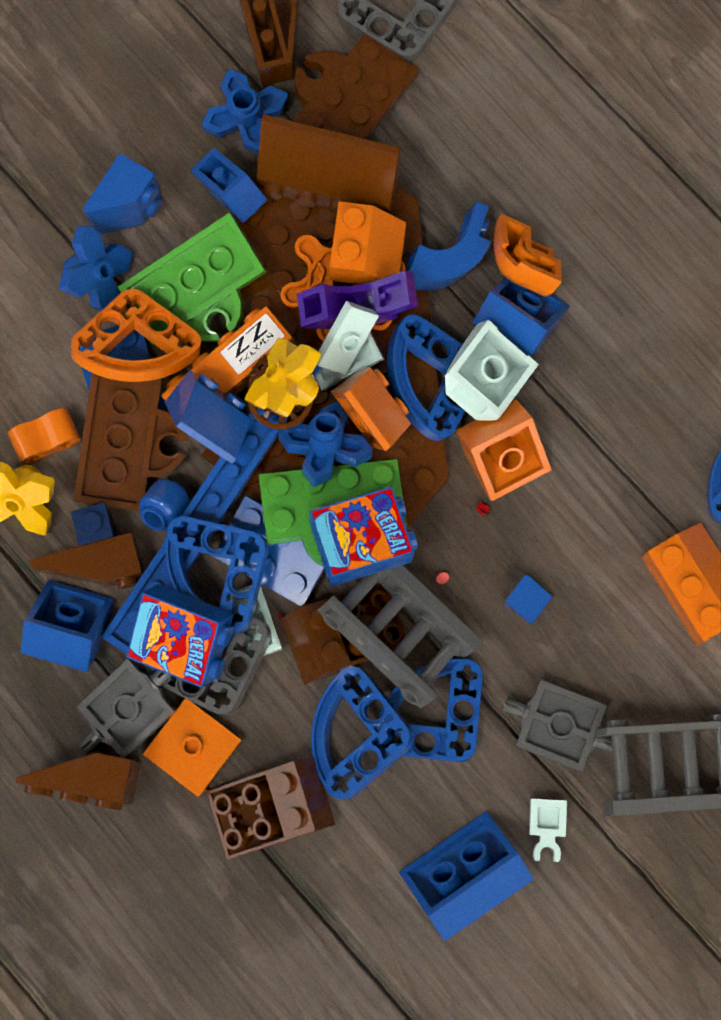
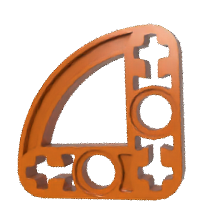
(139, 320)

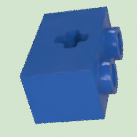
(228, 185)

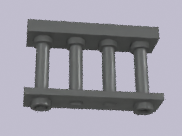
(430, 615)
(659, 798)

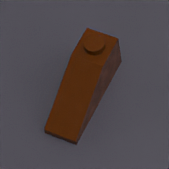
(102, 562)

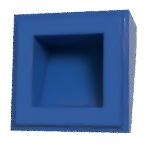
(528, 599)

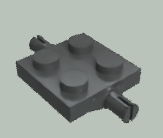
(125, 709)
(560, 725)

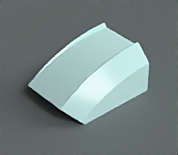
(487, 373)

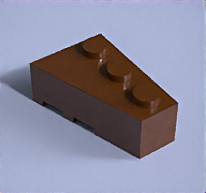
(272, 36)

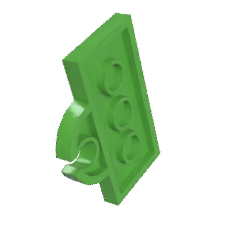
(202, 278)
(290, 497)

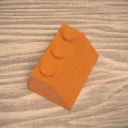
(690, 578)

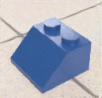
(123, 197)
(522, 315)
(209, 414)
(66, 625)

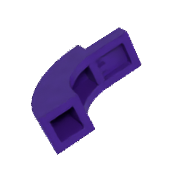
(385, 296)

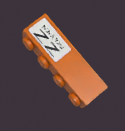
(238, 352)

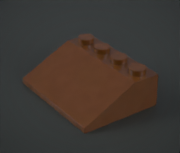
(325, 166)

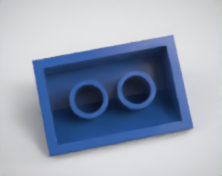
(466, 876)

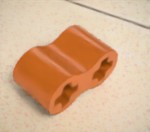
(44, 436)

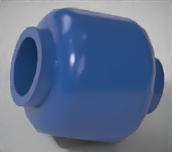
(163, 503)

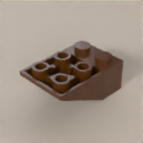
(326, 652)
(96, 776)
(270, 807)

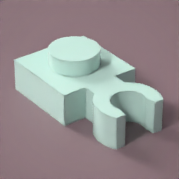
(547, 820)

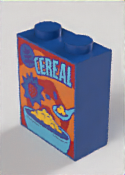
(362, 536)
(180, 636)

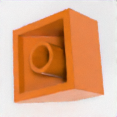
(365, 244)
(372, 408)
(504, 451)

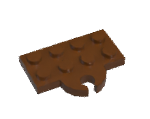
(353, 88)
(123, 442)

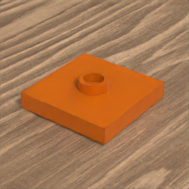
(192, 747)

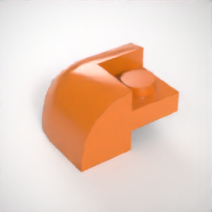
(524, 259)

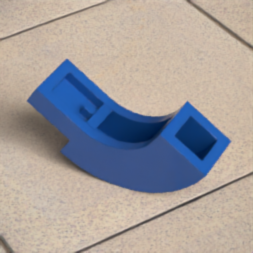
(445, 267)

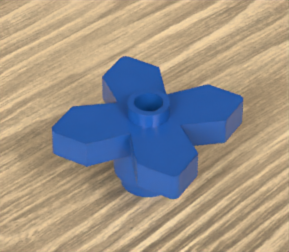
(243, 110)
(94, 268)
(324, 443)

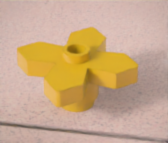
(286, 379)
(23, 495)

